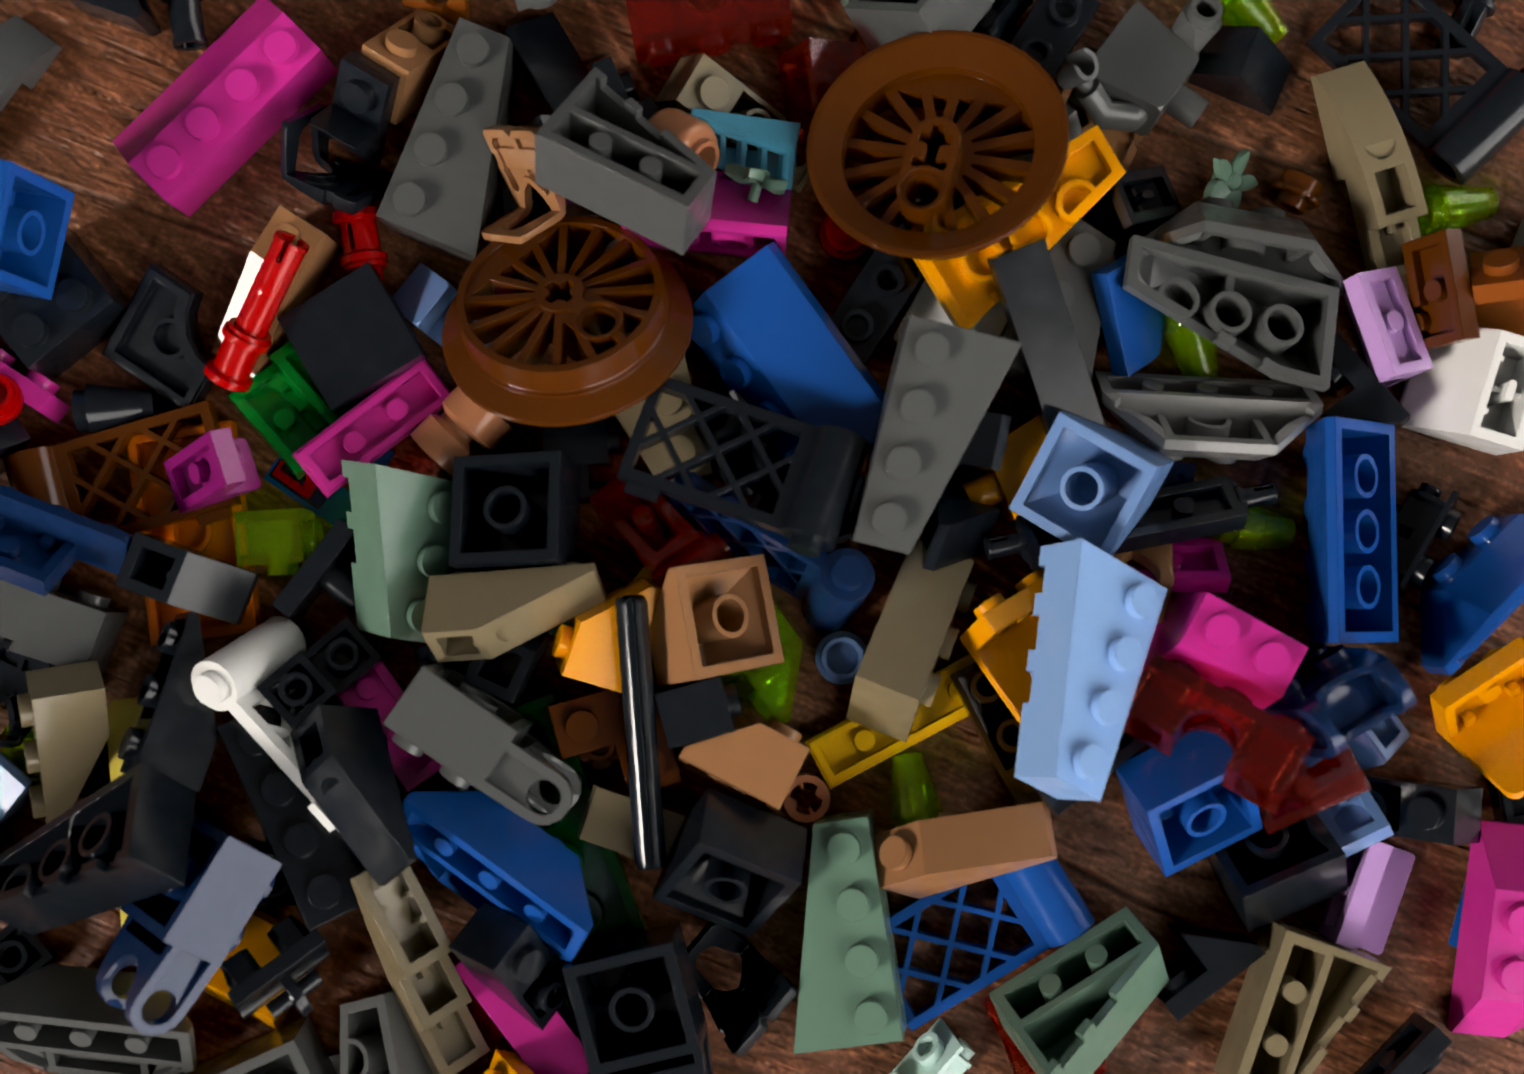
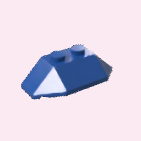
(1472, 593)
(504, 861)

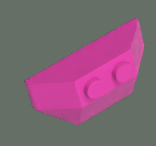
(1490, 945)

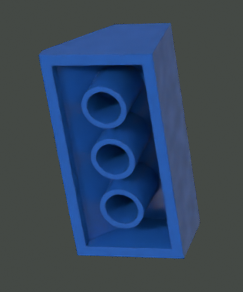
(784, 350)
(1351, 531)

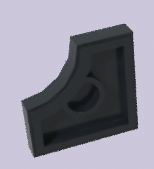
(162, 339)

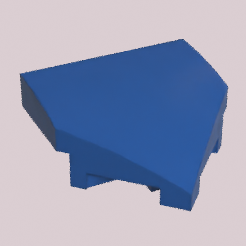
(1129, 325)

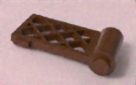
(53, 477)

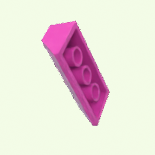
(224, 107)

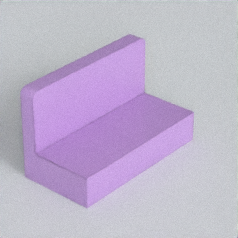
(1386, 325)
(1368, 908)

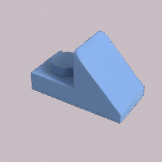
(425, 301)

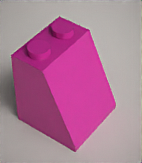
(1227, 646)

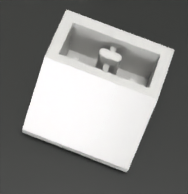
(1472, 394)

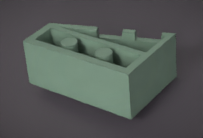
(1083, 996)

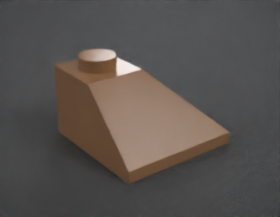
(714, 621)
(750, 762)

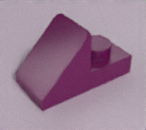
(211, 470)

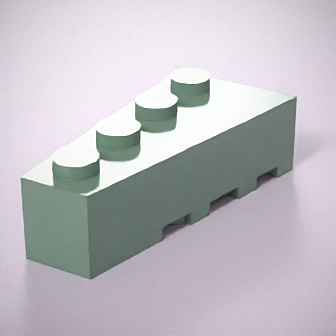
(848, 952)

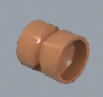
(459, 430)

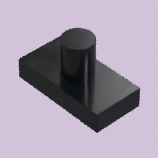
(322, 572)

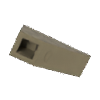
(708, 86)
(497, 610)
(69, 732)

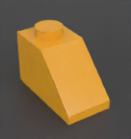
(589, 644)

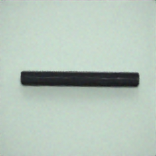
(641, 731)

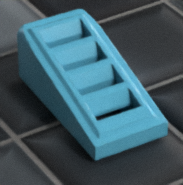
(764, 133)

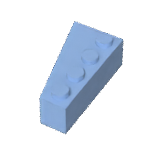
(1084, 667)

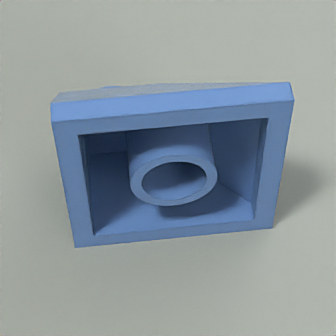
(1090, 483)

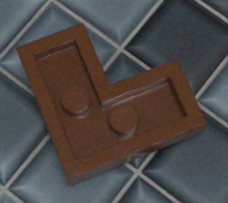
(1441, 288)
(596, 722)

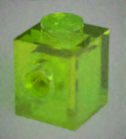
(276, 539)

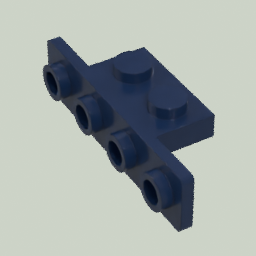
(46, 539)

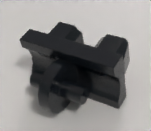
(256, 986)

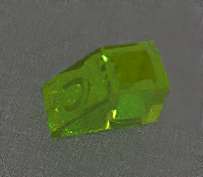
(777, 682)

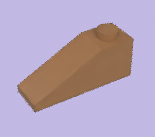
(308, 277)
(963, 848)

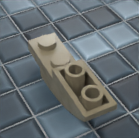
(1373, 159)

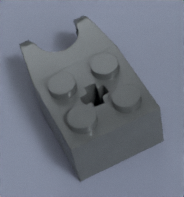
(481, 744)

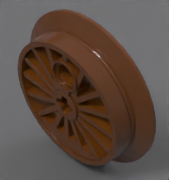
(951, 74)
(576, 310)

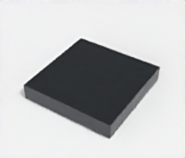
(352, 337)

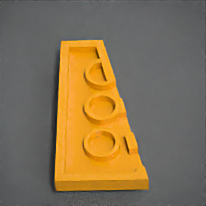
(966, 283)

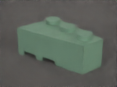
(399, 542)

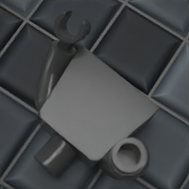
(1143, 69)

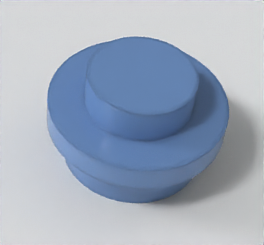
(839, 656)

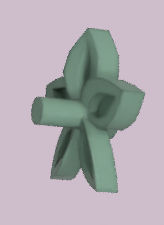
(1229, 178)
(757, 179)

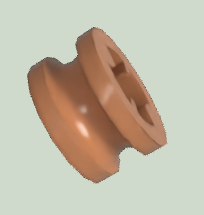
(821, 792)

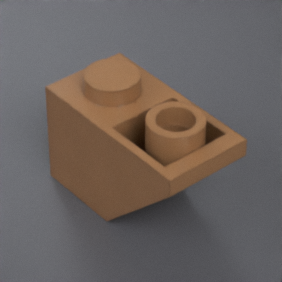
(412, 52)

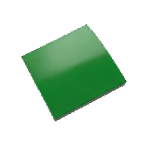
(286, 406)

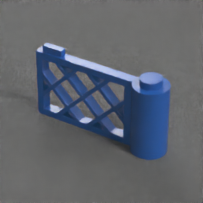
(1042, 903)

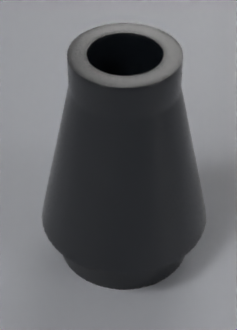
(110, 406)

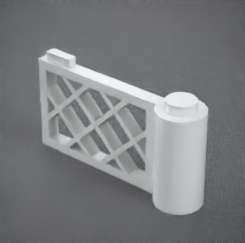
(230, 681)

